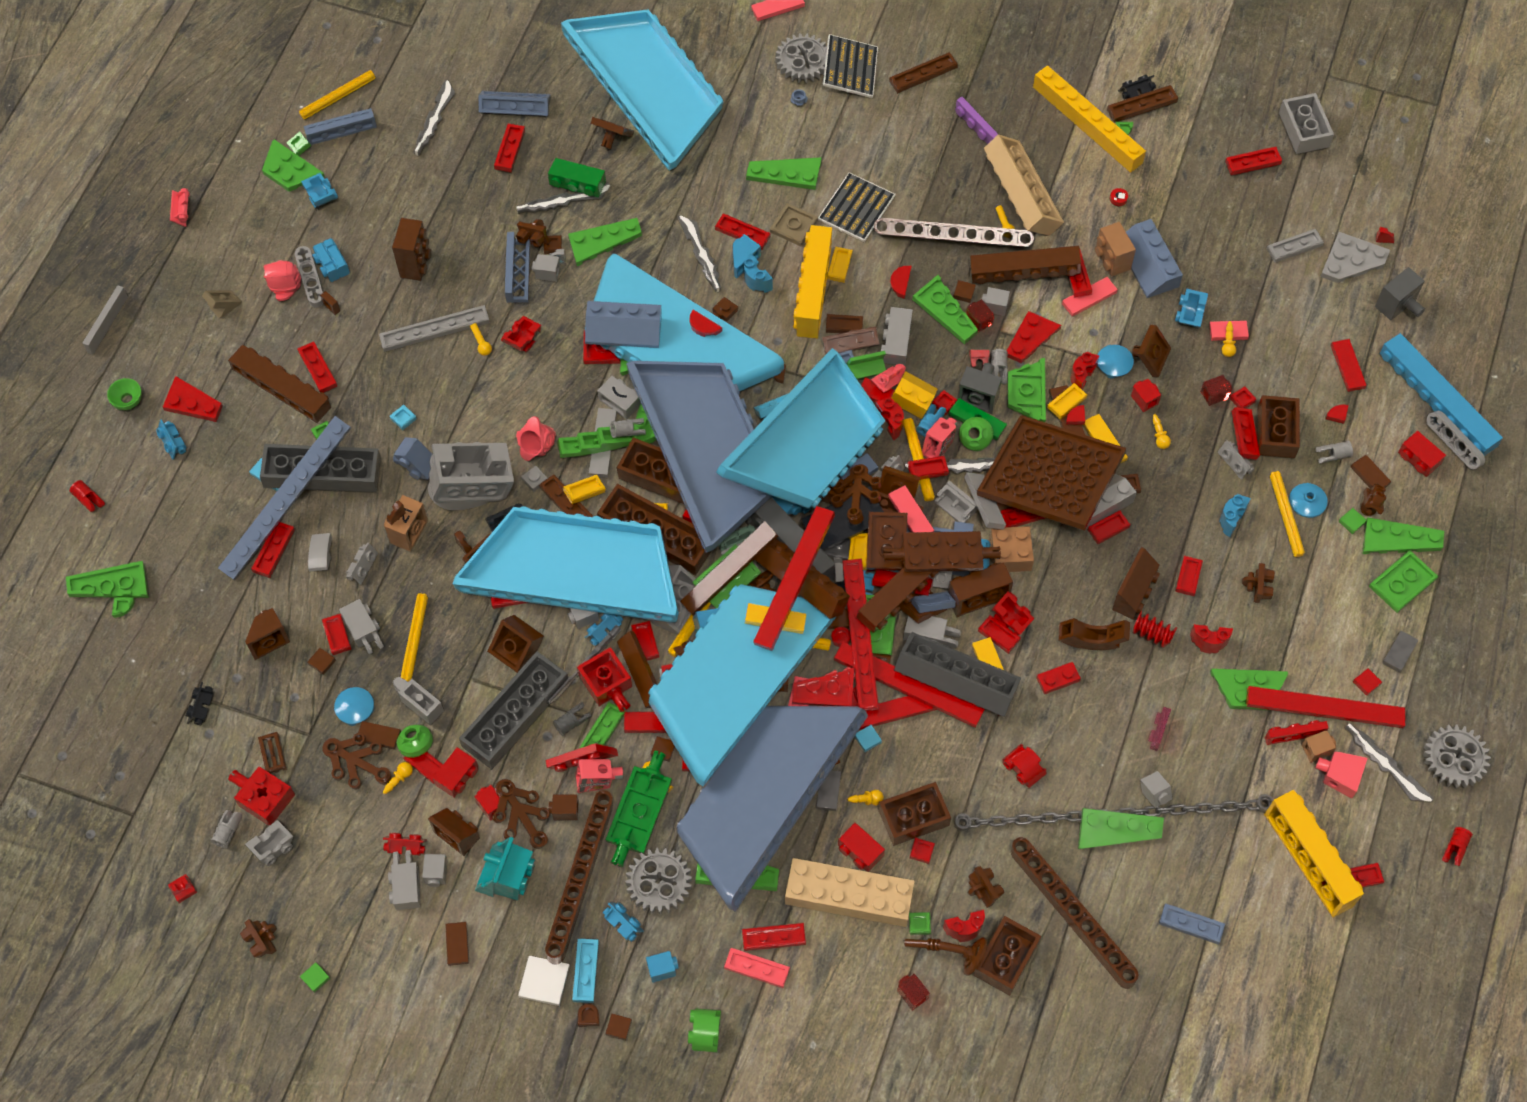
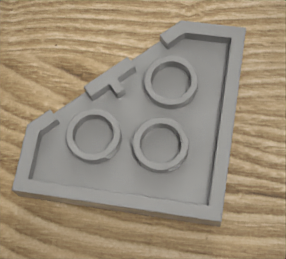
(1353, 258)

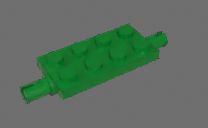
(639, 809)

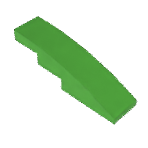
(591, 443)

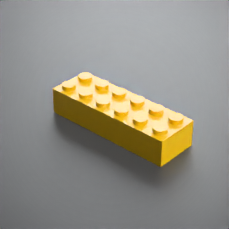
(813, 281)
(1314, 853)

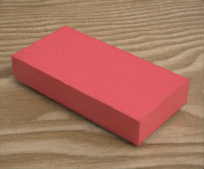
(1218, 330)

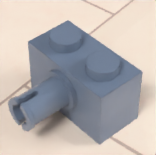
(414, 458)

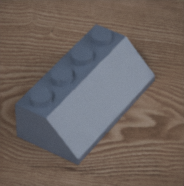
(1152, 260)
(623, 324)

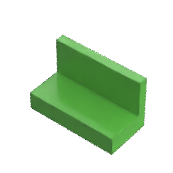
(867, 365)

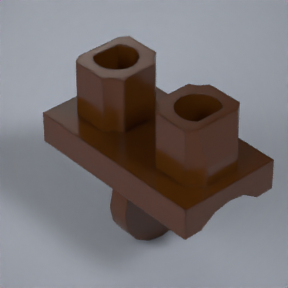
(534, 232)
(1373, 500)
(1262, 575)
(982, 886)
(262, 934)

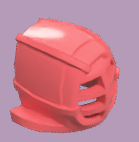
(282, 279)
(535, 439)

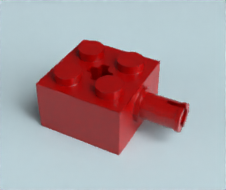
(615, 681)
(253, 793)

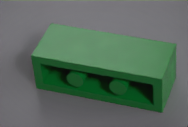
(577, 177)

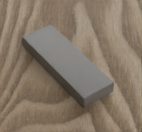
(1295, 245)

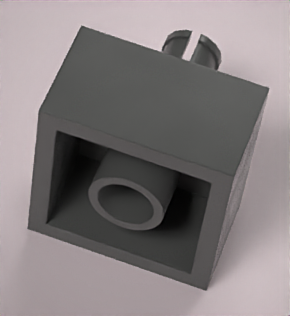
(1401, 294)
(980, 387)

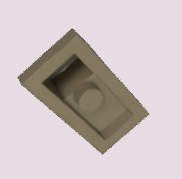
(221, 301)

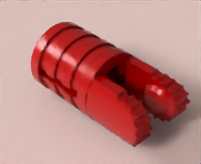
(86, 495)
(1458, 844)

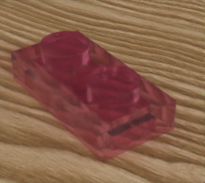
(1156, 735)

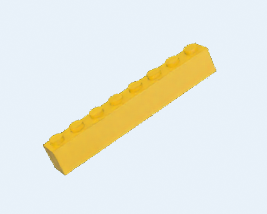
(1089, 119)

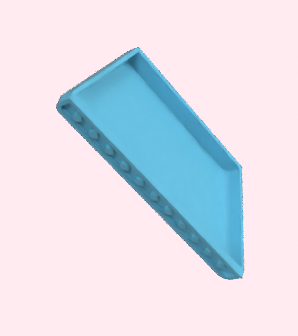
(647, 79)
(741, 354)
(808, 437)
(574, 564)
(728, 680)

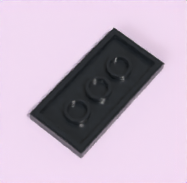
(841, 528)

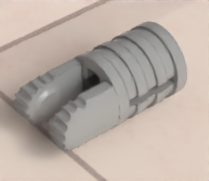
(999, 361)
(625, 428)
(1336, 451)
(226, 829)

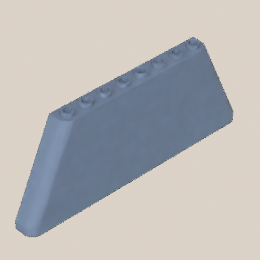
(698, 426)
(764, 791)

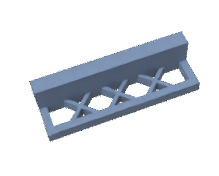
(514, 103)
(340, 126)
(510, 273)

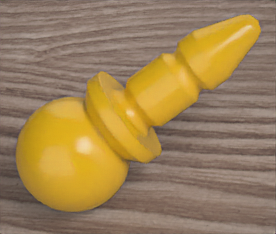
(1229, 348)
(1162, 441)
(403, 771)
(872, 797)

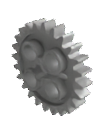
(793, 64)
(1453, 772)
(662, 862)

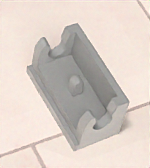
(956, 503)

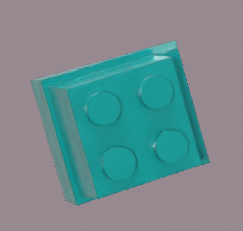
(506, 870)

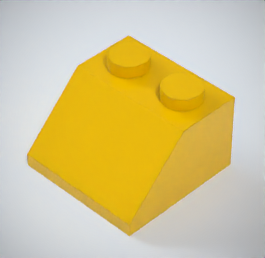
(914, 395)

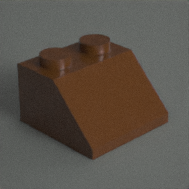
(266, 634)
(515, 642)
(454, 830)

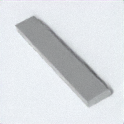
(433, 328)

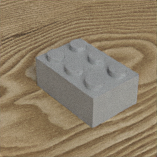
(1306, 123)

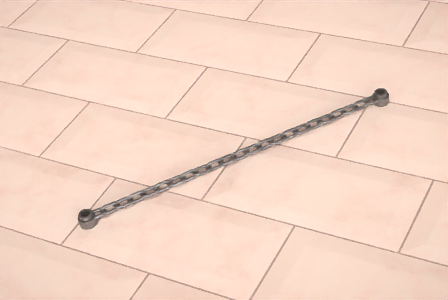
(967, 819)

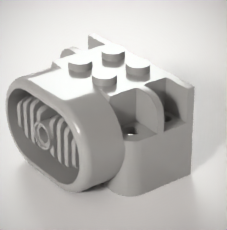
(469, 474)

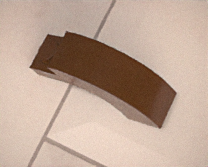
(1093, 637)

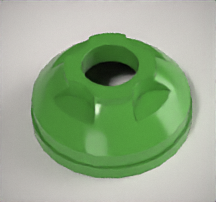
(122, 388)
(985, 437)
(416, 745)

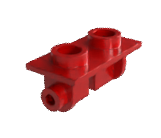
(396, 843)

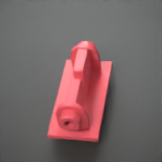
(179, 206)
(889, 377)

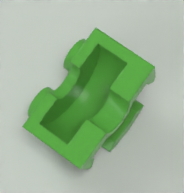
(705, 1029)

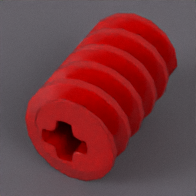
(1154, 630)

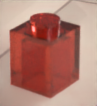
(980, 315)
(1216, 390)
(912, 991)

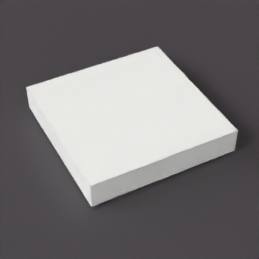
(543, 981)

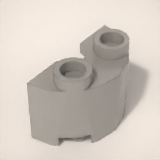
(271, 843)

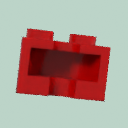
(522, 334)
(1083, 367)
(892, 414)
(1011, 614)
(1208, 640)
(1025, 764)
(965, 930)

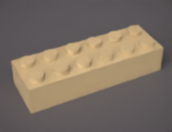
(1023, 185)
(849, 892)

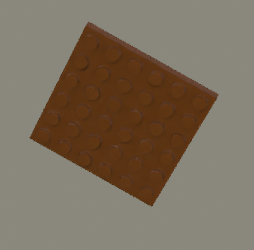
(1052, 472)

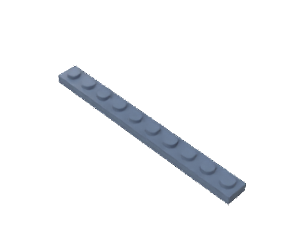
(284, 498)

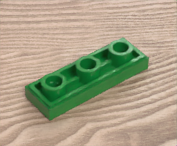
(962, 411)

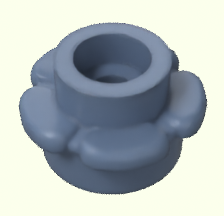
(799, 97)

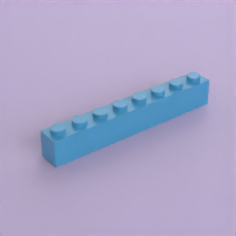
(1439, 393)

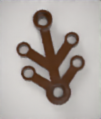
(857, 474)
(354, 759)
(519, 811)

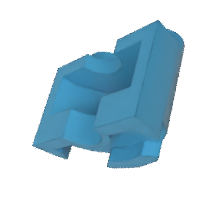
(319, 190)
(756, 278)
(1192, 308)
(1232, 512)

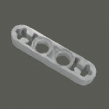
(309, 276)
(1453, 443)

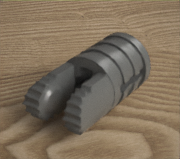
(569, 721)

